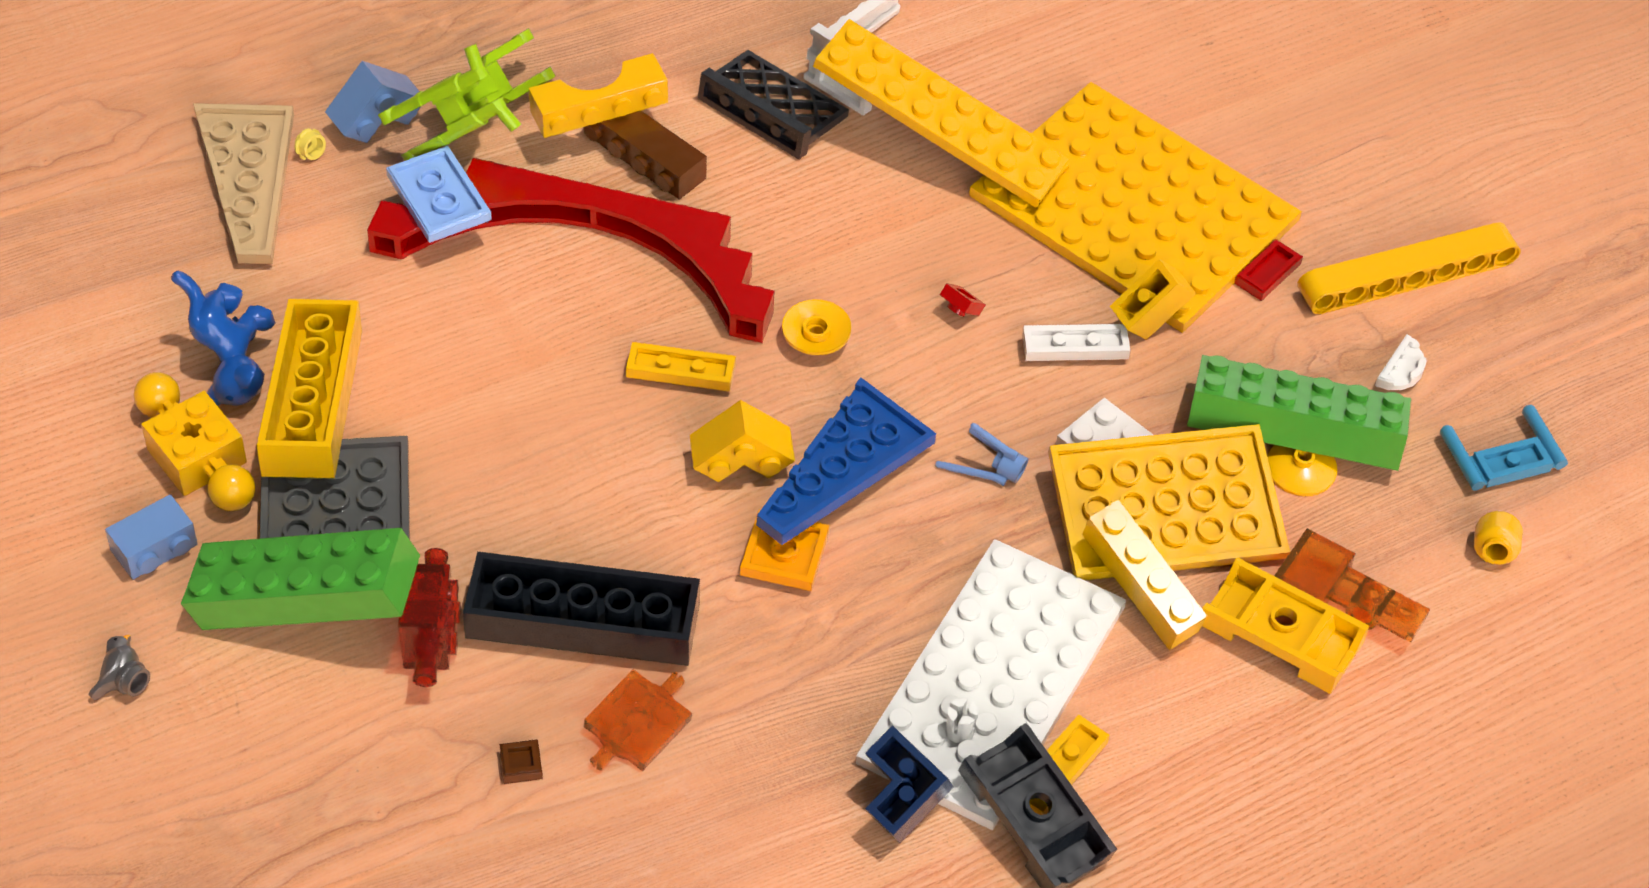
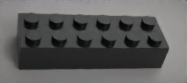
(582, 608)

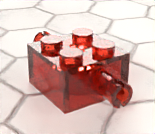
(430, 619)

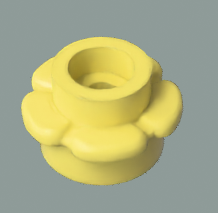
(310, 144)

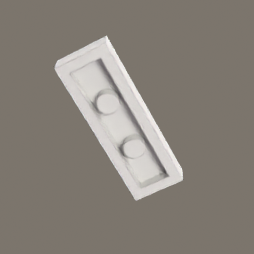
(1075, 342)

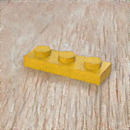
(680, 366)
(1074, 752)

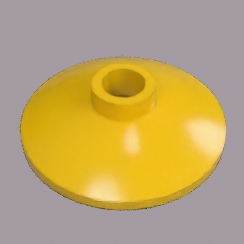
(816, 327)
(1299, 476)

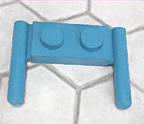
(1508, 461)

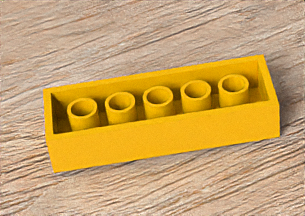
(310, 389)

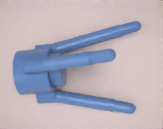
(1007, 462)

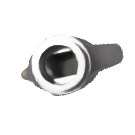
(121, 670)

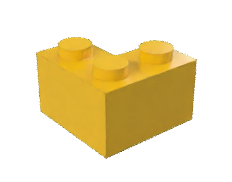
(741, 438)

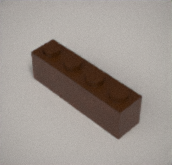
(652, 151)

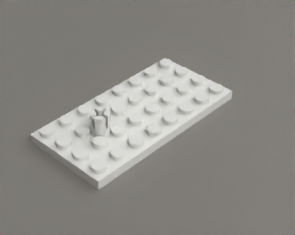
(997, 661)

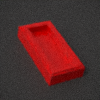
(1268, 270)

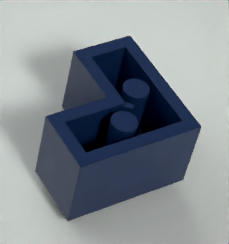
(913, 788)

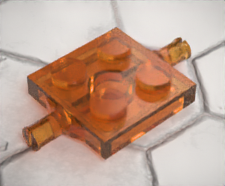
(637, 720)

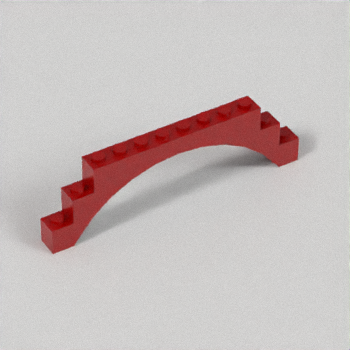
(683, 235)

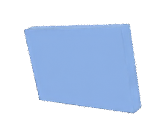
(438, 194)

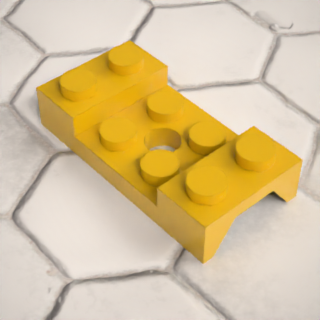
(1318, 642)

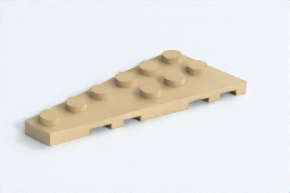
(249, 166)

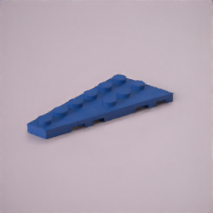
(845, 458)

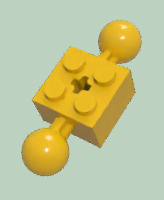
(194, 442)

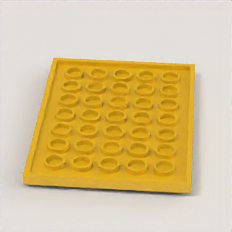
(1142, 198)

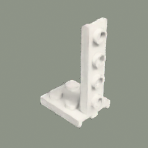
(869, 16)

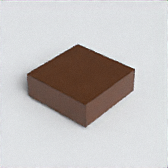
(521, 761)

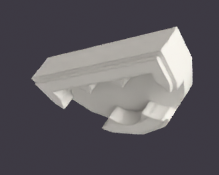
(1404, 366)

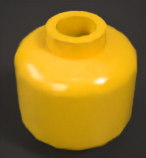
(1498, 537)

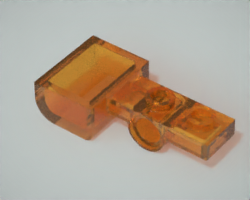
(1326, 573)

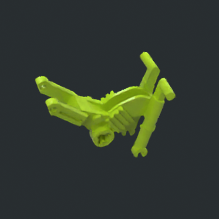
(470, 97)

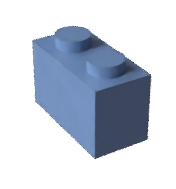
(151, 537)

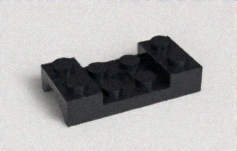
(1057, 844)

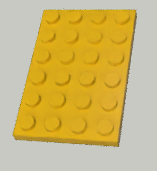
(1190, 492)

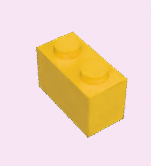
(1152, 299)

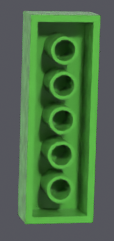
(1302, 411)
(301, 579)

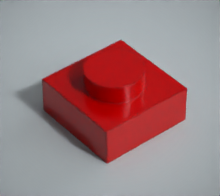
(961, 300)

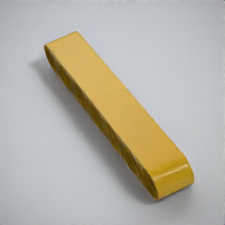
(1408, 268)

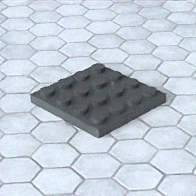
(364, 495)

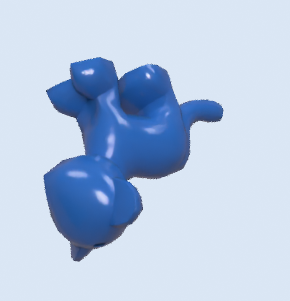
(238, 375)

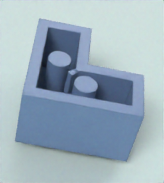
(366, 95)

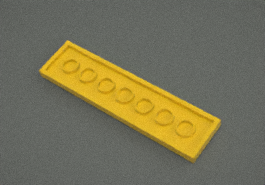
(942, 112)

